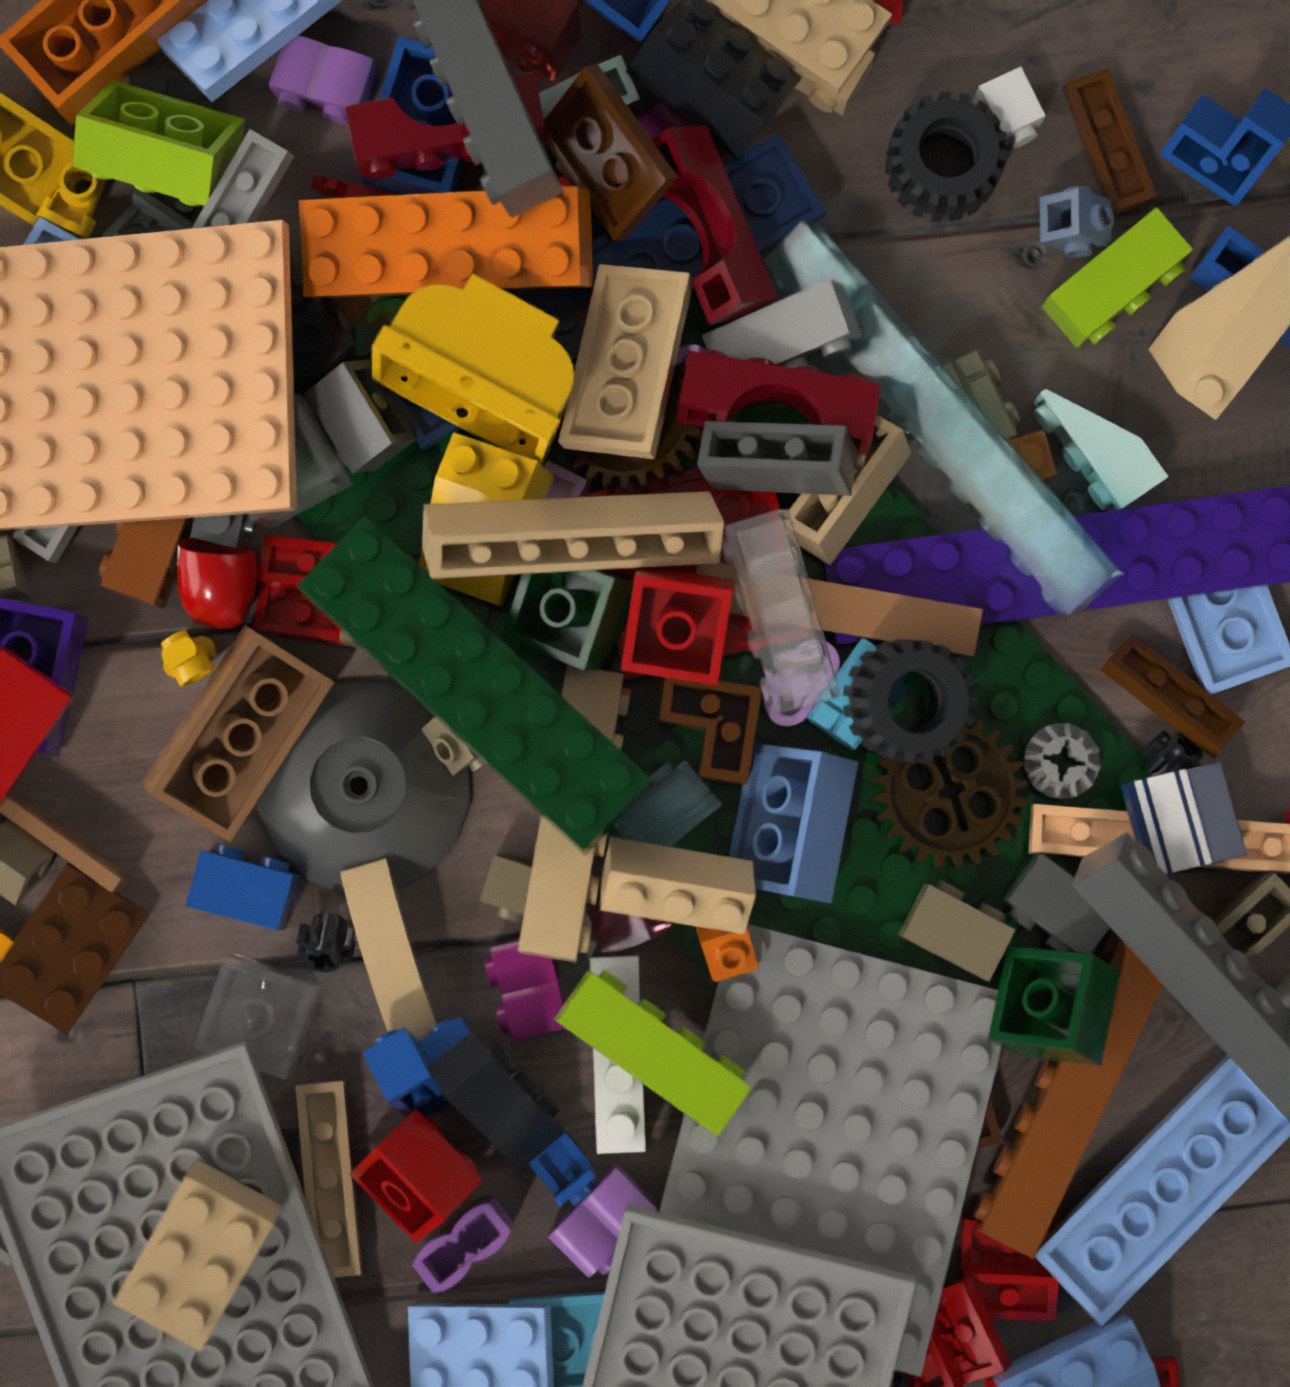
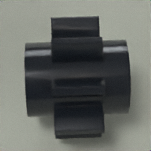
(1171, 754)
(325, 942)

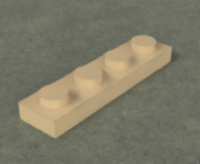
(326, 1171)

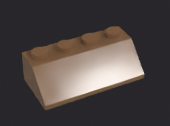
(236, 734)

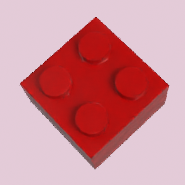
(677, 625)
(417, 1176)

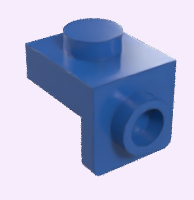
(565, 1170)

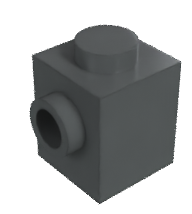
(225, 529)

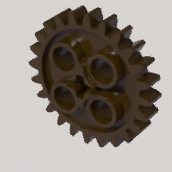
(628, 470)
(989, 775)

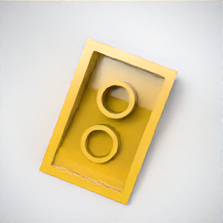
(29, 160)
(485, 474)

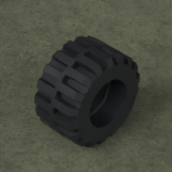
(952, 121)
(946, 707)

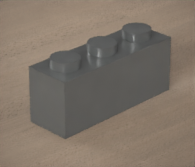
(778, 457)

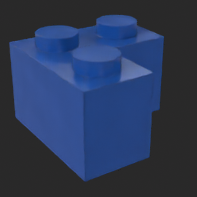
(1229, 151)
(402, 1066)

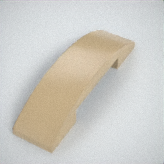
(387, 948)

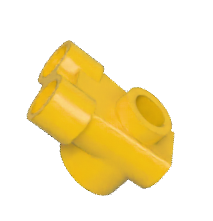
(72, 210)
(188, 657)

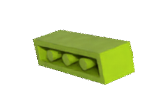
(653, 1052)

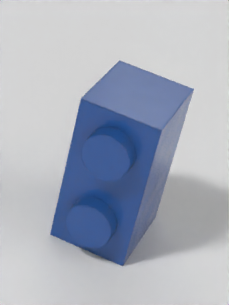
(243, 889)

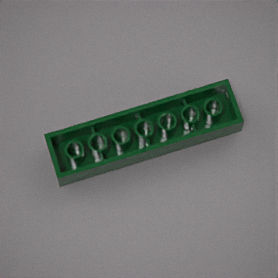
(475, 685)

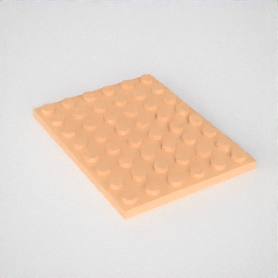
(147, 377)

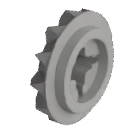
(1045, 775)

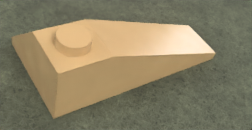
(1227, 332)

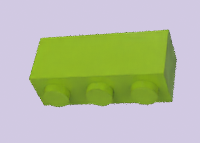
(1118, 279)

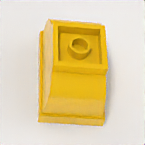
(482, 356)

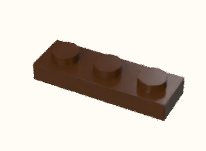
(1109, 141)
(1173, 696)

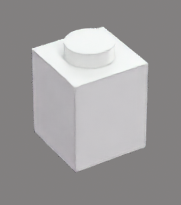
(1015, 106)

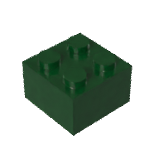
(571, 615)
(1054, 1005)

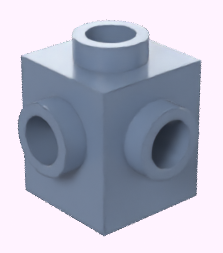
(1076, 221)

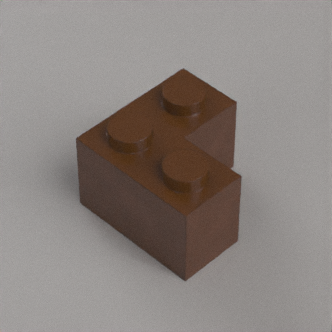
(726, 715)

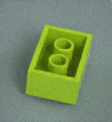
(155, 142)

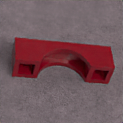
(391, 141)
(732, 271)
(724, 386)

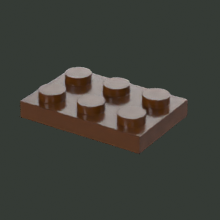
(607, 152)
(68, 948)

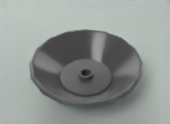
(410, 801)

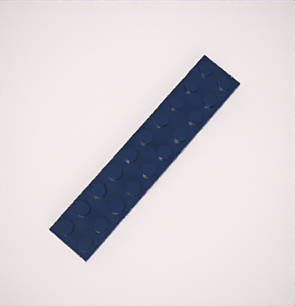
(772, 199)

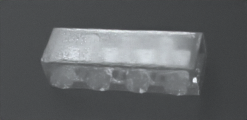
(781, 611)

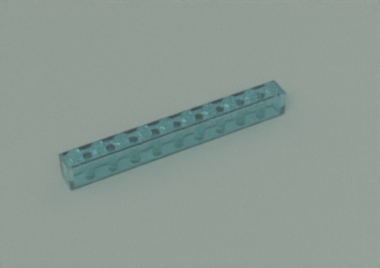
(953, 429)

